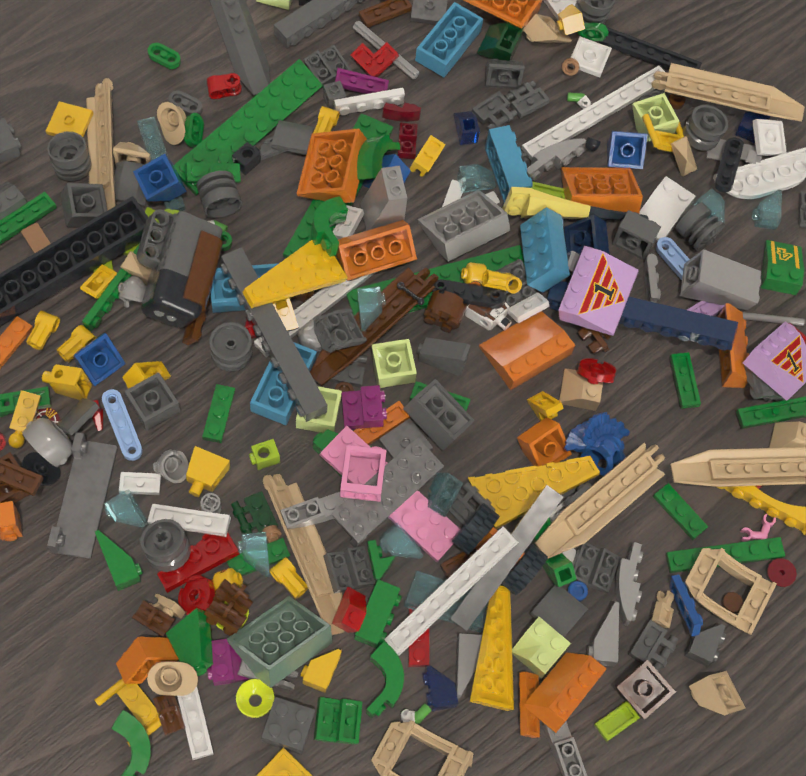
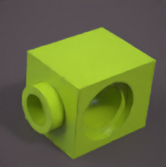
(268, 447)

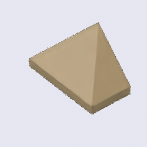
(684, 156)
(135, 268)

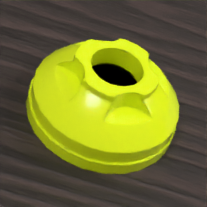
(251, 688)

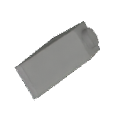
(606, 642)
(467, 656)

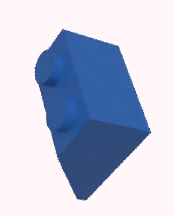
(159, 180)

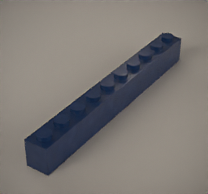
(667, 320)

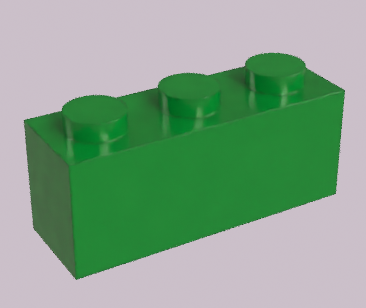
(378, 614)

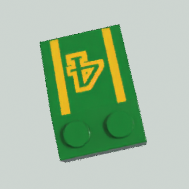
(782, 267)

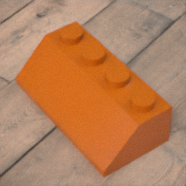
(376, 249)
(731, 361)
(564, 689)

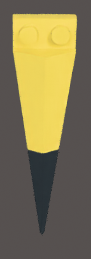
(529, 202)

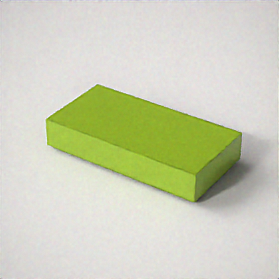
(617, 721)

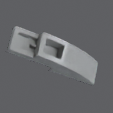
(555, 155)
(311, 511)
(626, 589)
(565, 751)

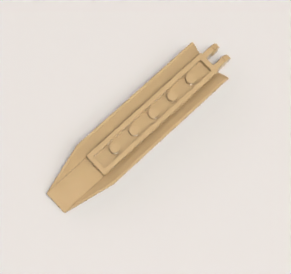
(728, 91)
(101, 141)
(743, 467)
(602, 502)
(307, 550)

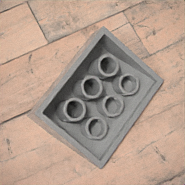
(465, 224)

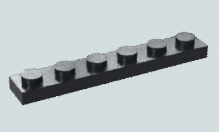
(646, 50)

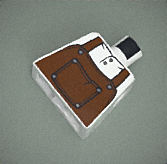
(489, 317)

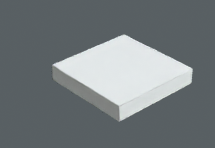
(590, 56)
(769, 137)

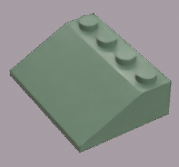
(281, 640)

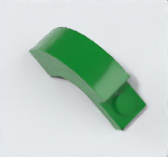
(371, 156)
(328, 214)
(557, 567)
(391, 667)
(138, 740)

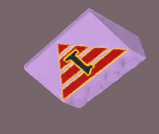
(597, 291)
(780, 360)

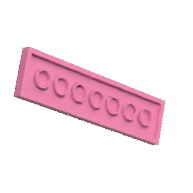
(423, 525)

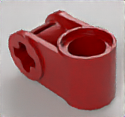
(222, 85)

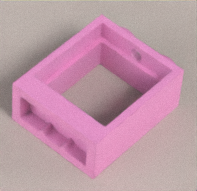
(360, 491)

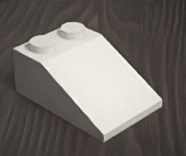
(667, 205)

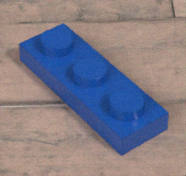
(686, 605)

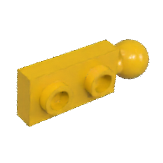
(23, 414)

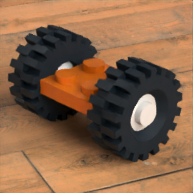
(476, 534)

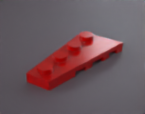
(204, 556)

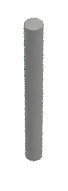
(773, 319)

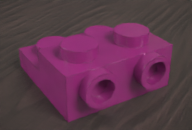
(364, 408)
(225, 664)

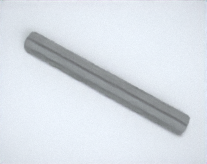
(374, 40)

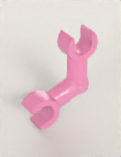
(763, 534)

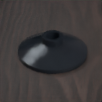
(36, 463)

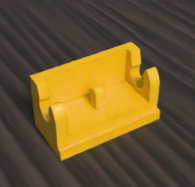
(427, 155)

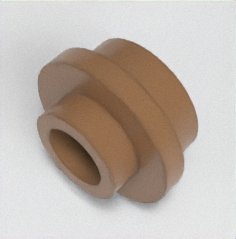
(566, 70)
(272, 533)

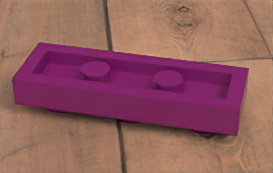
(361, 82)

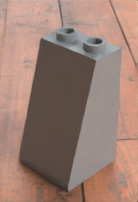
(385, 199)
(720, 281)

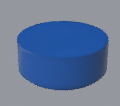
(578, 590)

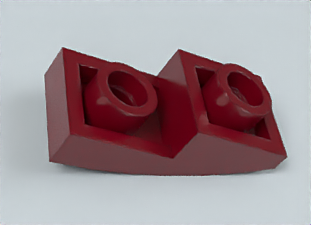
(408, 113)
(407, 140)

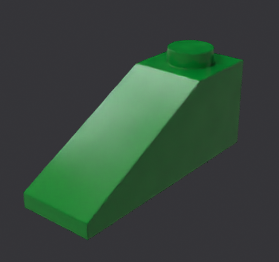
(120, 564)

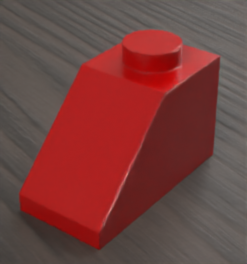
(350, 611)

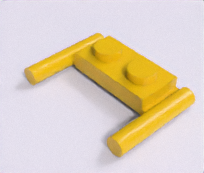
(660, 139)
(136, 702)

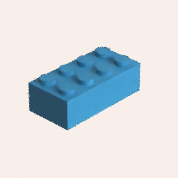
(449, 39)
(506, 160)
(544, 250)
(223, 297)
(271, 395)

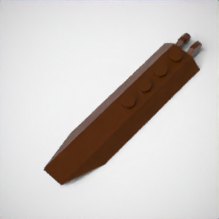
(397, 305)

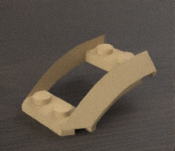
(755, 601)
(396, 739)

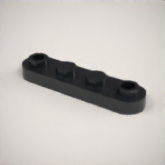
(729, 164)
(472, 294)

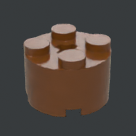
(445, 310)

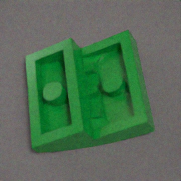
(338, 720)

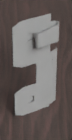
(748, 154)

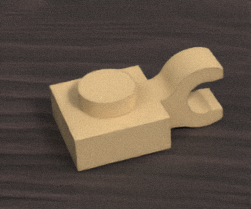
(168, 606)
(663, 612)

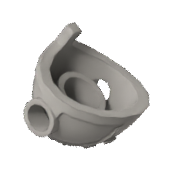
(131, 290)
(308, 338)
(170, 466)

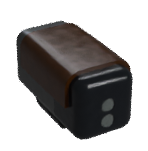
(181, 264)

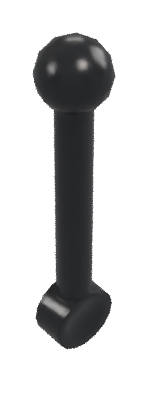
(401, 286)

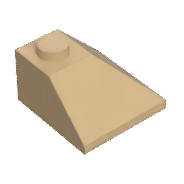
(544, 30)
(130, 152)
(579, 392)
(788, 435)
(717, 694)

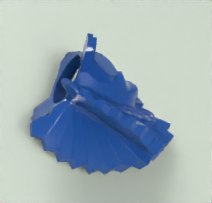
(600, 440)

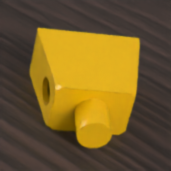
(68, 381)
(205, 471)

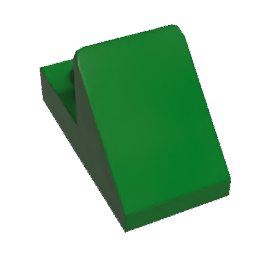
(379, 566)

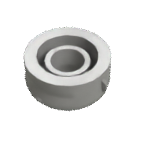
(48, 440)

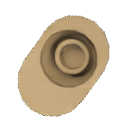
(172, 122)
(172, 678)

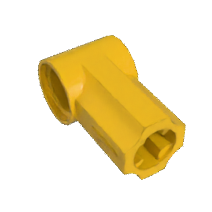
(326, 120)
(501, 280)
(44, 325)
(79, 339)
(285, 573)

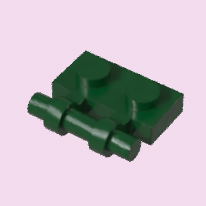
(259, 512)

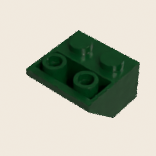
(501, 41)

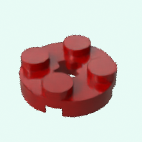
(595, 371)
(195, 585)

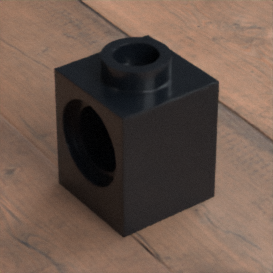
(247, 164)

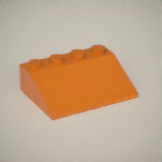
(513, 11)
(331, 165)
(602, 188)
(527, 349)

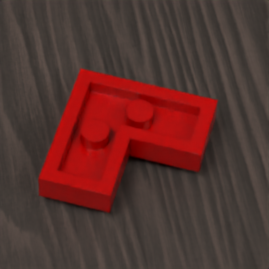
(375, 63)

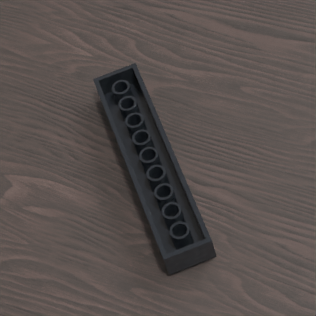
(70, 258)

